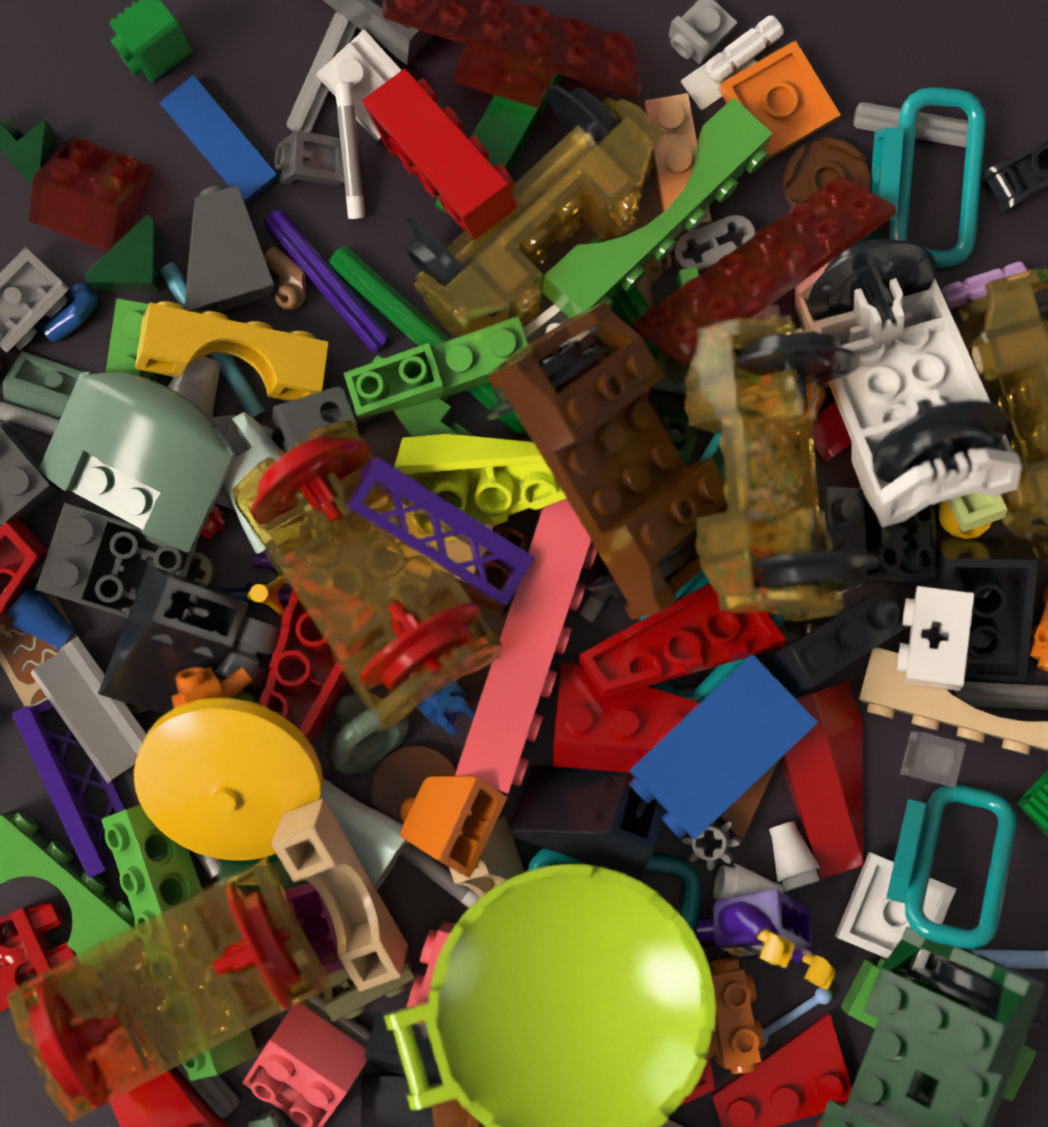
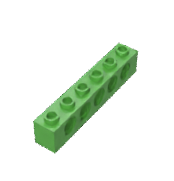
(172, 872)

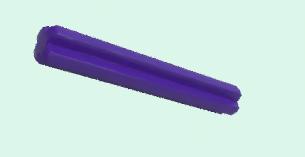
(327, 280)

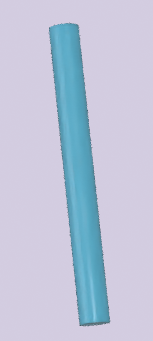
(228, 365)

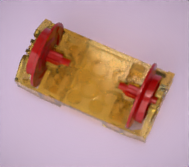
(369, 594)
(166, 990)

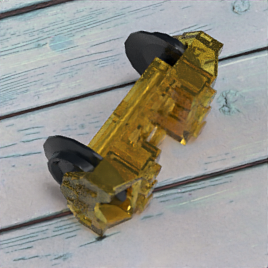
(588, 176)

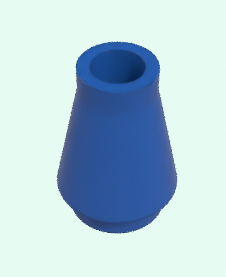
(40, 618)

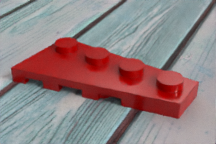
(679, 642)

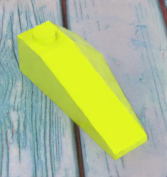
(479, 475)

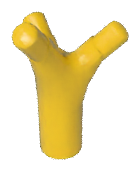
(268, 595)

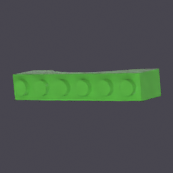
(598, 271)

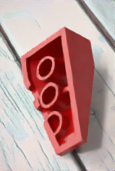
(827, 779)
(165, 1103)

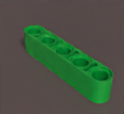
(507, 128)

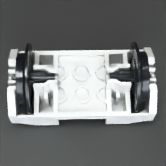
(916, 400)

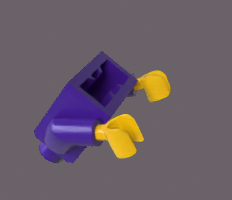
(767, 928)

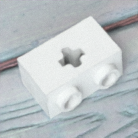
(950, 614)

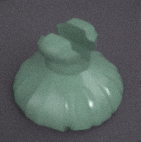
(360, 739)

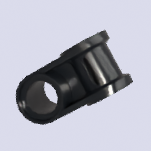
(1017, 178)

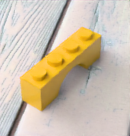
(287, 362)

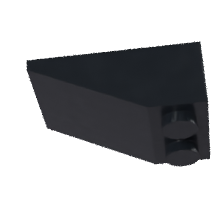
(1003, 586)

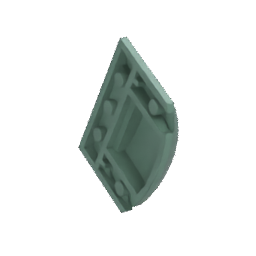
(139, 455)

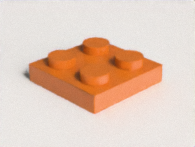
(783, 97)

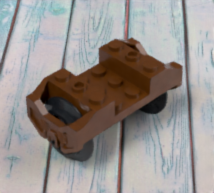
(612, 455)

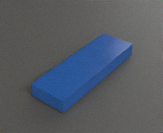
(218, 139)

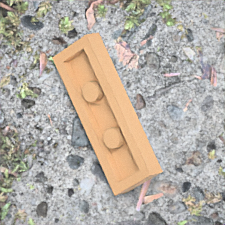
(677, 150)

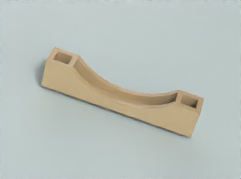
(930, 706)

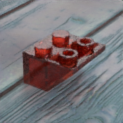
(89, 193)

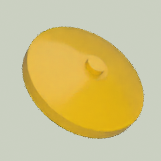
(224, 775)

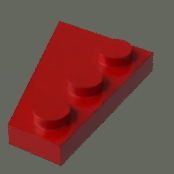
(789, 1082)

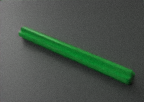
(407, 319)

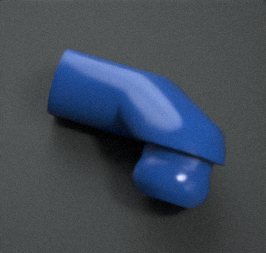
(71, 318)

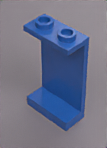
(721, 748)

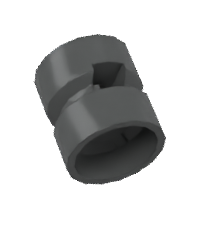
(251, 651)

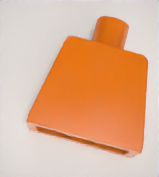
(452, 820)

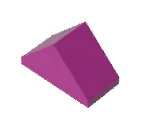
(316, 924)

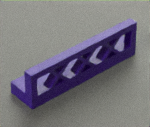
(445, 517)
(63, 789)

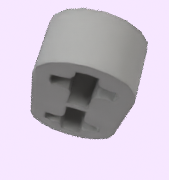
(710, 235)

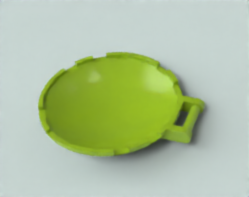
(564, 1005)

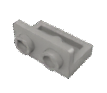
(27, 294)

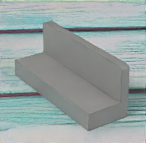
(98, 722)

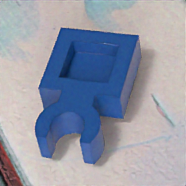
(446, 706)

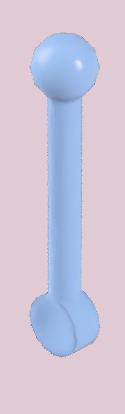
(821, 996)

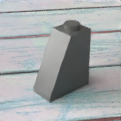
(224, 254)

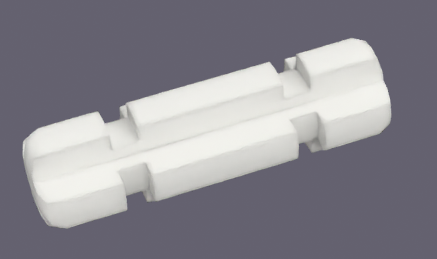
(744, 49)

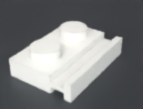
(366, 67)

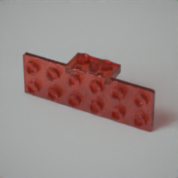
(520, 47)
(765, 266)

